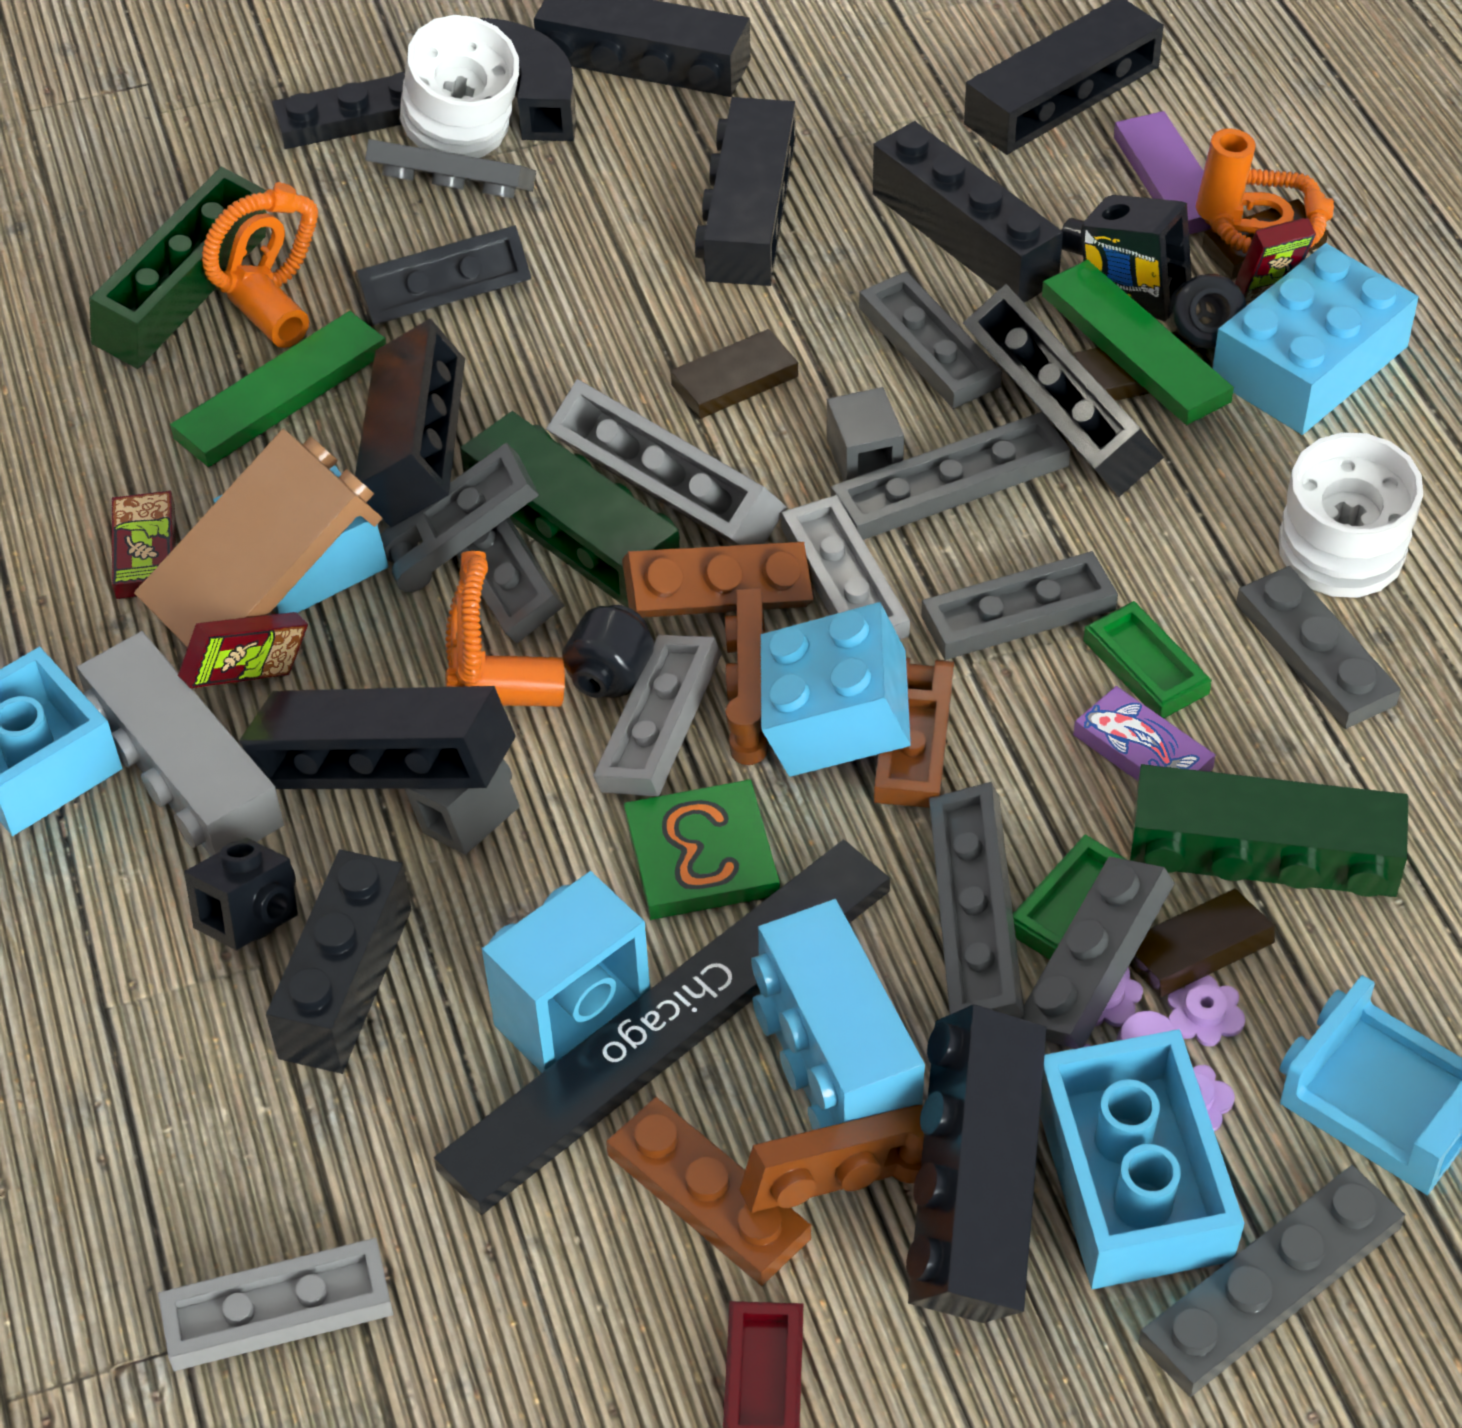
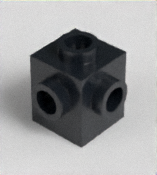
(241, 893)

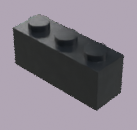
(339, 961)

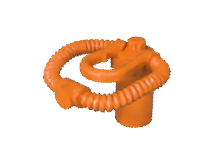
(1223, 194)
(257, 288)
(515, 678)

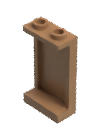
(257, 538)

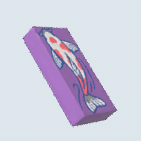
(1136, 735)

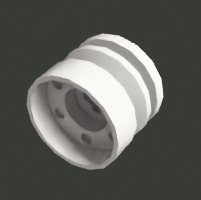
(459, 86)
(1350, 514)

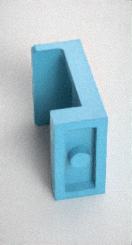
(1378, 1088)

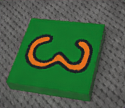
(701, 849)

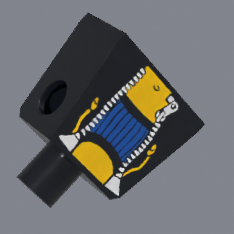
(1137, 246)

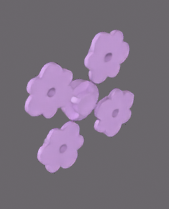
(1192, 1019)

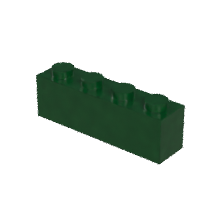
(166, 275)
(578, 509)
(1271, 830)

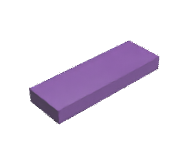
(1162, 162)

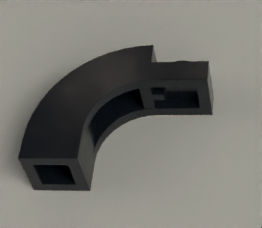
(543, 84)

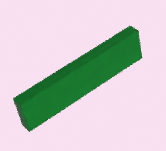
(1137, 342)
(277, 389)

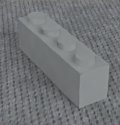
(666, 467)
(179, 747)

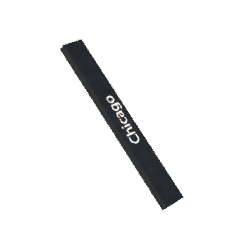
(642, 1038)

